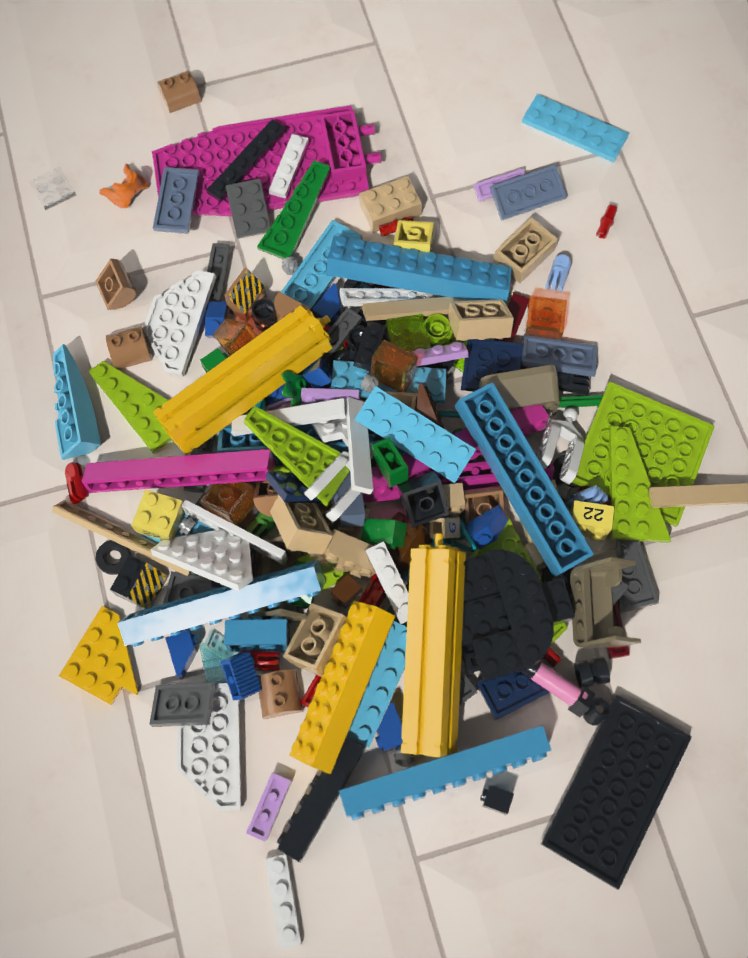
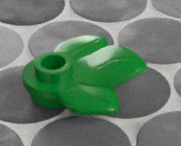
(293, 387)

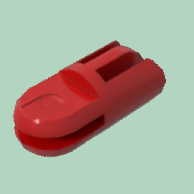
(74, 474)
(265, 660)

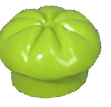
(438, 329)

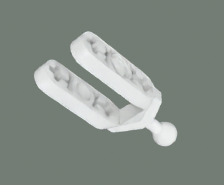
(575, 448)
(327, 475)

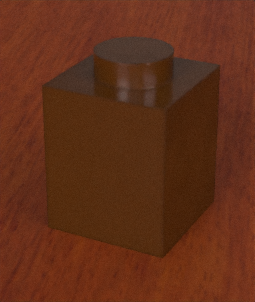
(345, 591)

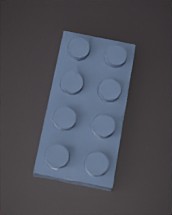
(528, 192)
(176, 200)
(564, 355)

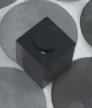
(496, 799)

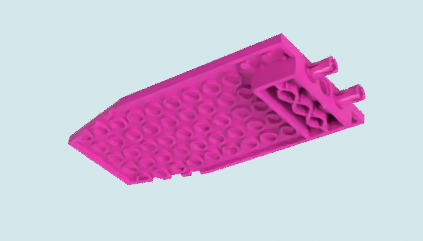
(332, 141)

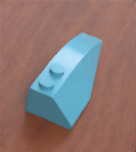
(76, 420)

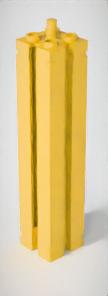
(243, 379)
(433, 650)

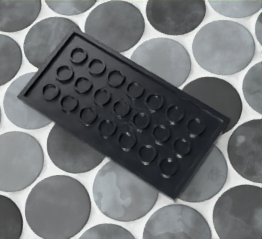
(616, 792)

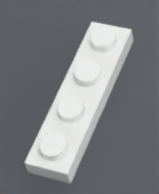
(288, 166)
(390, 580)
(283, 901)

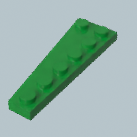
(290, 223)

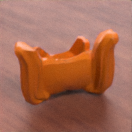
(124, 192)

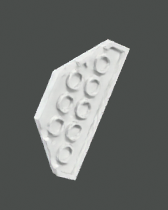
(176, 320)
(211, 555)
(211, 753)

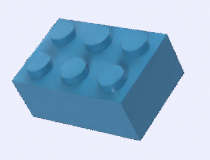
(257, 634)

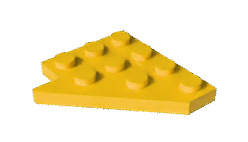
(101, 660)

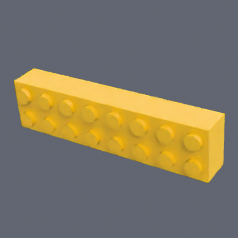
(342, 686)

